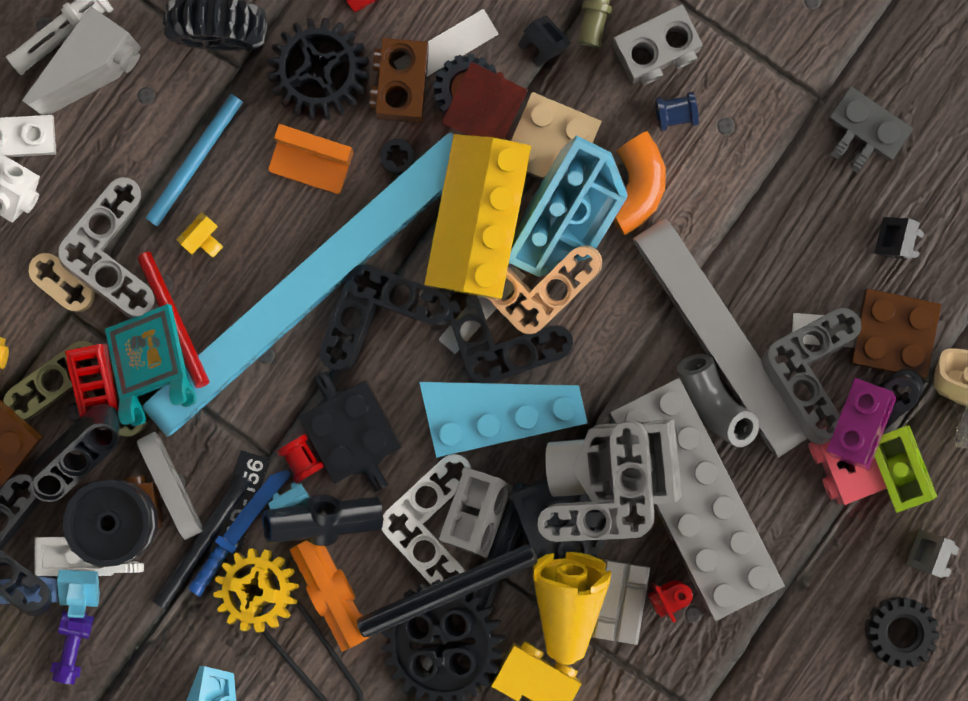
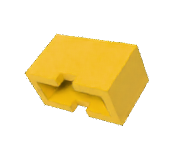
(529, 675)

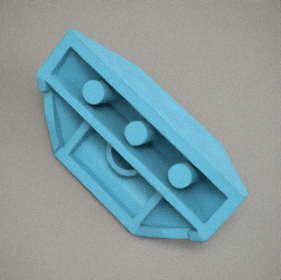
(569, 208)

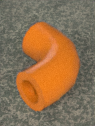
(645, 182)

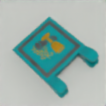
(145, 358)

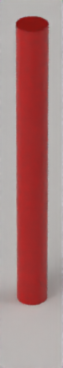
(162, 298)

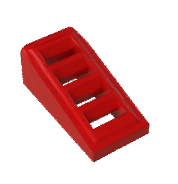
(73, 360)

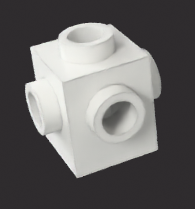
(16, 189)

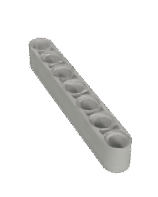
(718, 334)

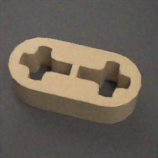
(56, 289)

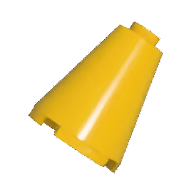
(569, 602)

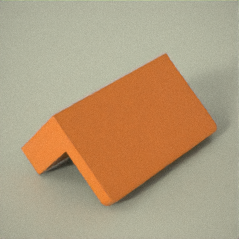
(310, 159)

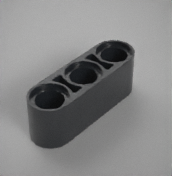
(71, 468)

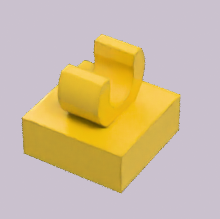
(199, 235)

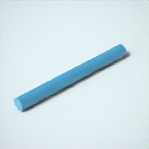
(194, 160)

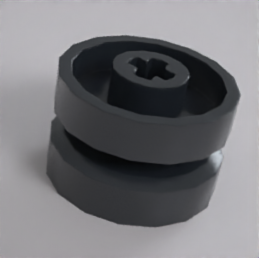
(134, 522)

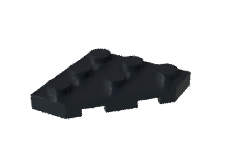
(532, 500)

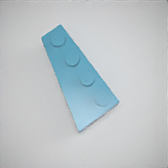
(489, 414)

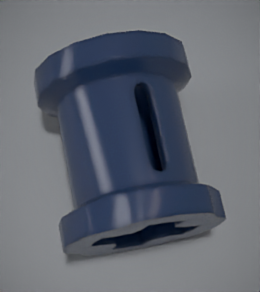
(676, 111)

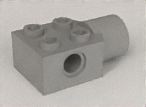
(586, 468)

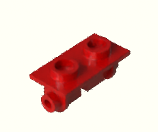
(669, 598)

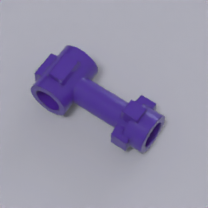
(74, 629)

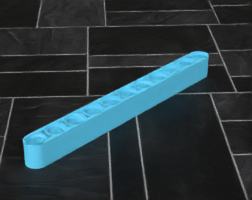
(309, 284)

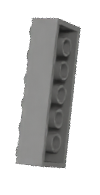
(710, 518)

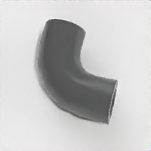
(714, 403)

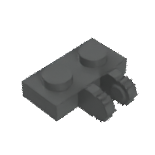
(870, 125)

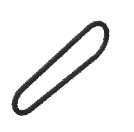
(327, 645)

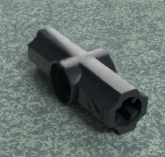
(322, 520)

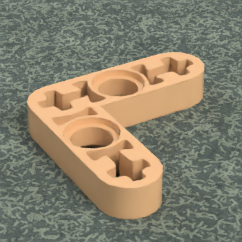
(539, 297)

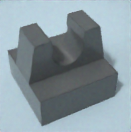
(931, 554)

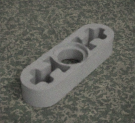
(169, 485)

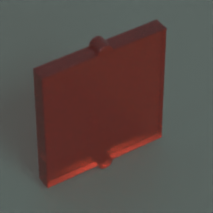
(484, 103)

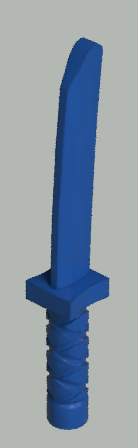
(227, 543)

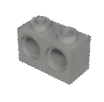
(652, 37)
(475, 512)

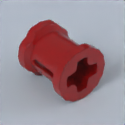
(300, 458)

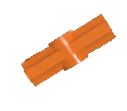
(329, 592)

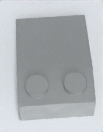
(86, 61)

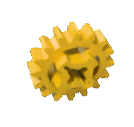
(252, 604)

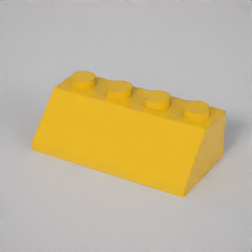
(477, 215)

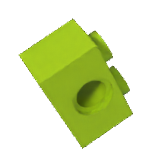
(904, 470)

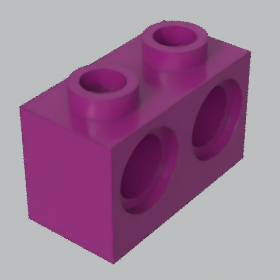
(861, 424)

